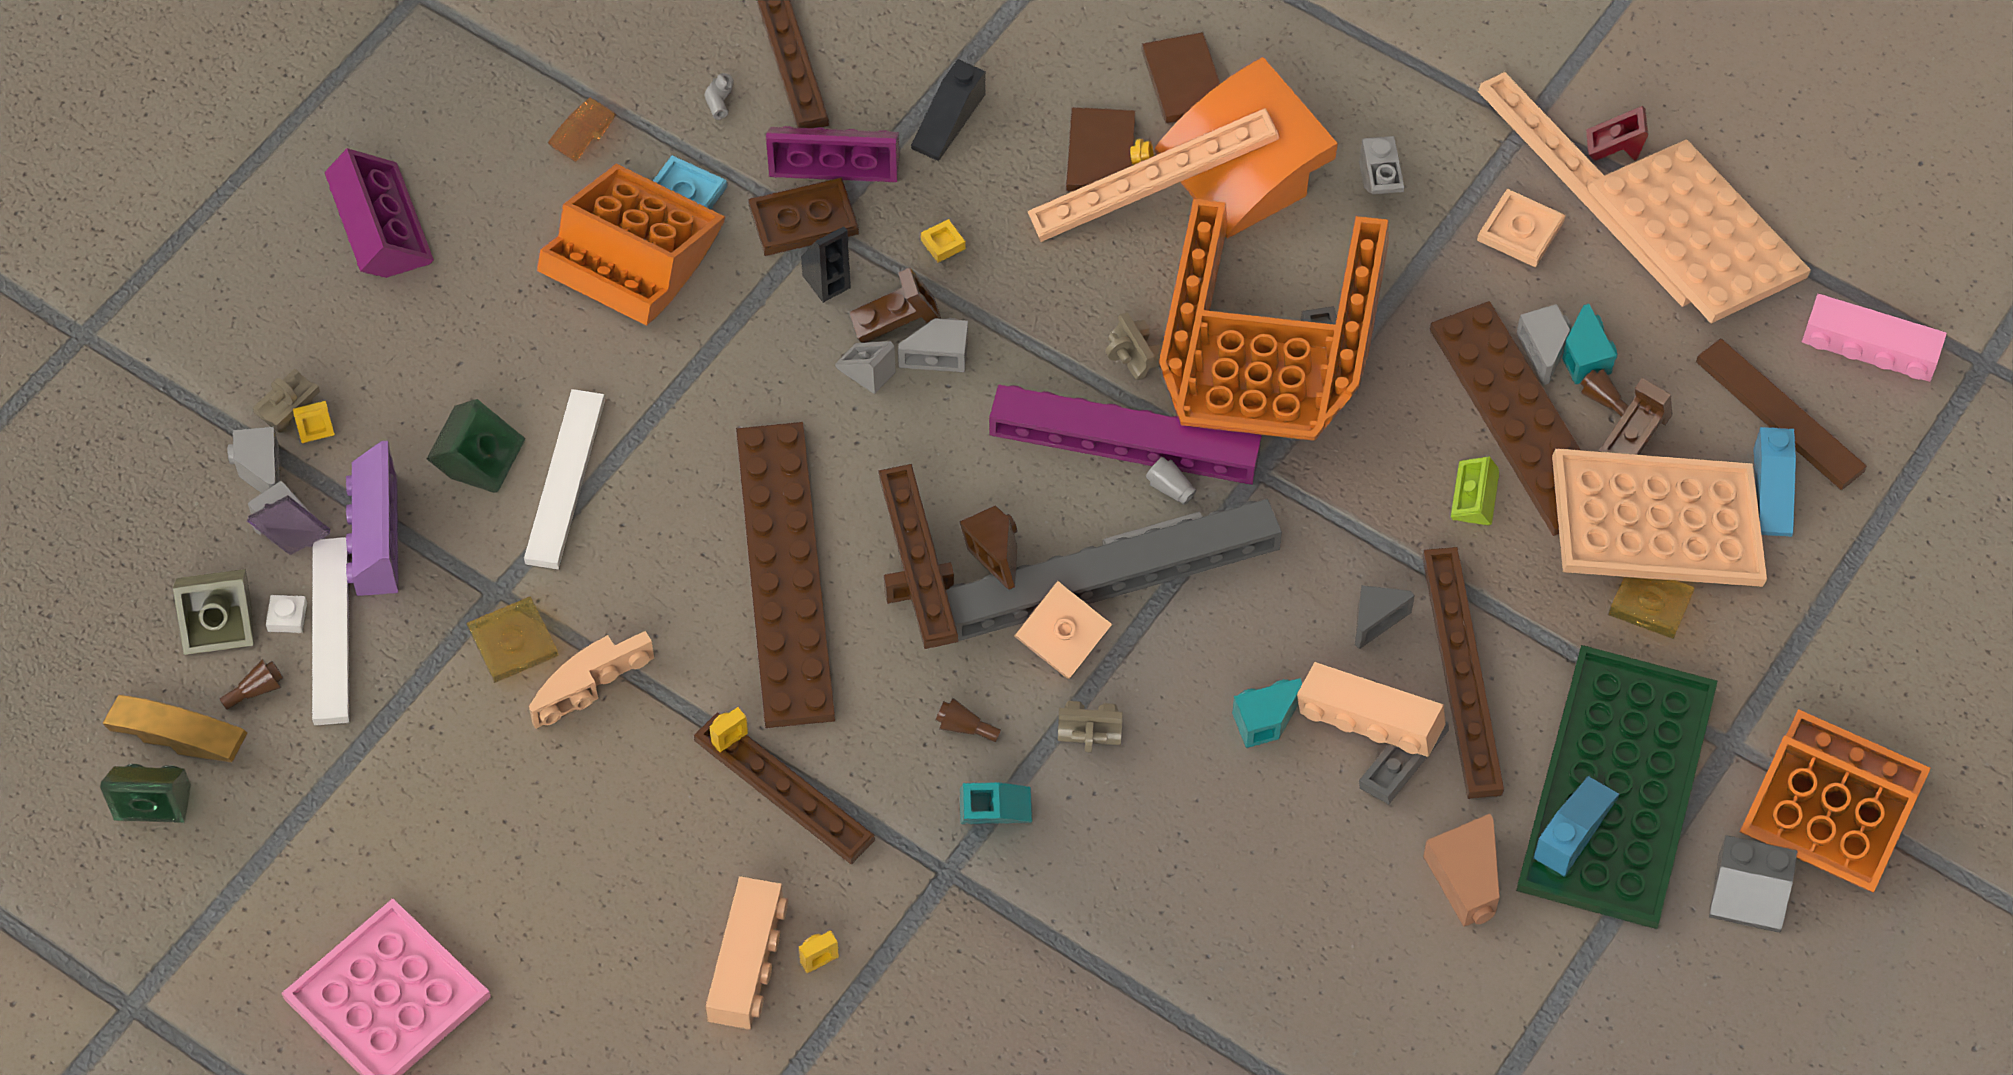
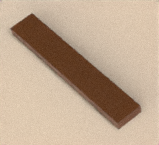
(793, 63)
(1781, 412)
(918, 556)
(791, 794)

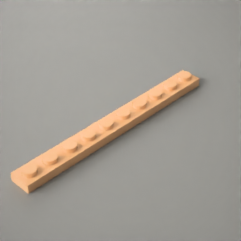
(1564, 160)

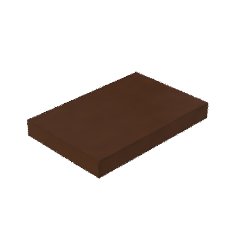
(1180, 73)
(1098, 144)
(802, 215)

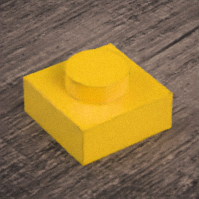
(943, 240)
(313, 422)
(728, 729)
(818, 951)

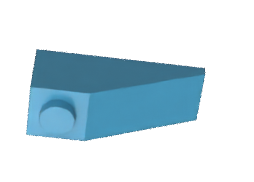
(1775, 480)
(1574, 825)

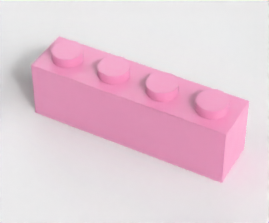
(1874, 337)

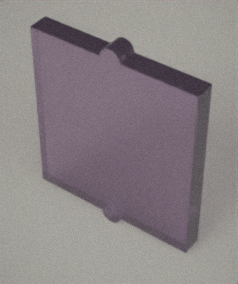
(288, 525)

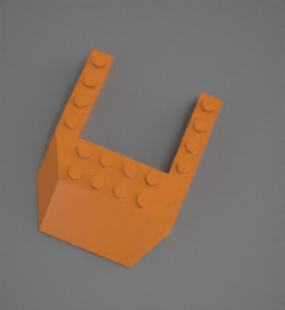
(1259, 369)

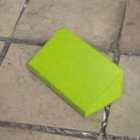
(1475, 491)

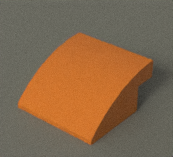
(1270, 175)
(629, 243)
(1835, 800)

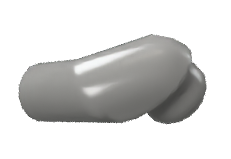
(717, 93)

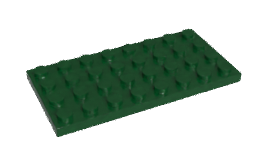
(1643, 738)

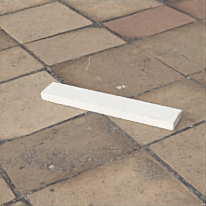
(564, 479)
(330, 632)

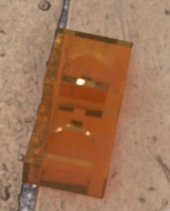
(579, 129)

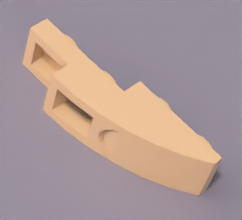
(576, 680)

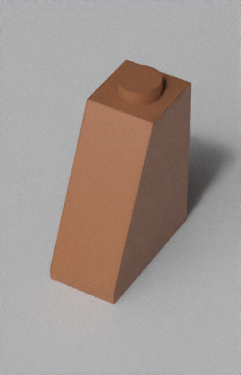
(1467, 869)

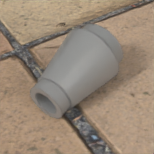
(1171, 481)

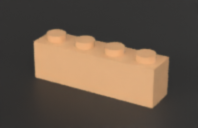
(1371, 709)
(745, 953)

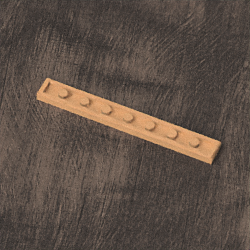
(1153, 174)

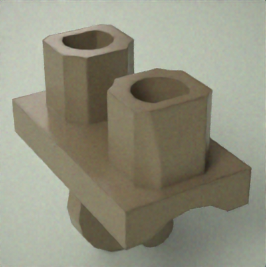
(1130, 346)
(286, 394)
(1090, 726)

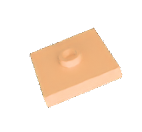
(1521, 227)
(1062, 630)

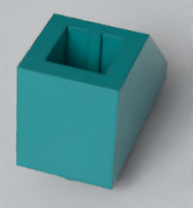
(1588, 347)
(1266, 711)
(995, 803)

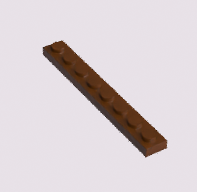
(1462, 673)

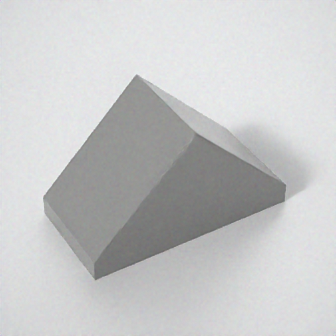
(869, 364)

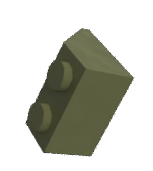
(214, 611)

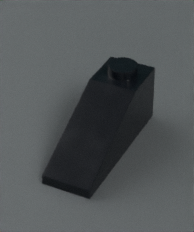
(950, 109)
(827, 265)

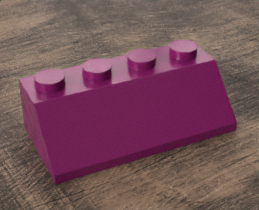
(833, 154)
(377, 214)

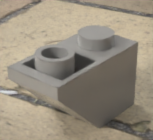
(1380, 165)

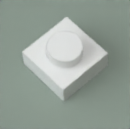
(286, 613)

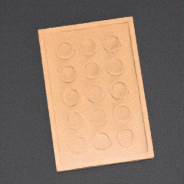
(1699, 230)
(1658, 517)

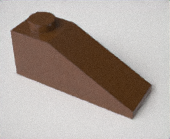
(993, 543)

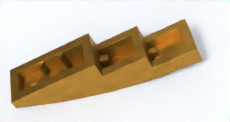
(175, 727)

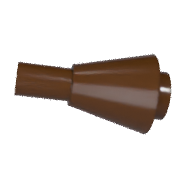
(1602, 390)
(258, 681)
(959, 719)

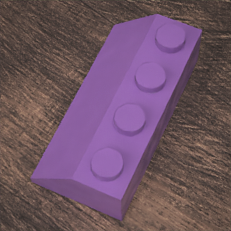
(373, 522)

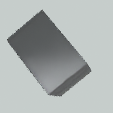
(1379, 611)

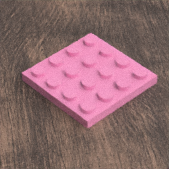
(386, 994)

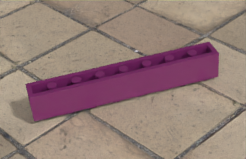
(1122, 434)

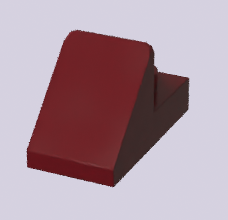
(1620, 133)

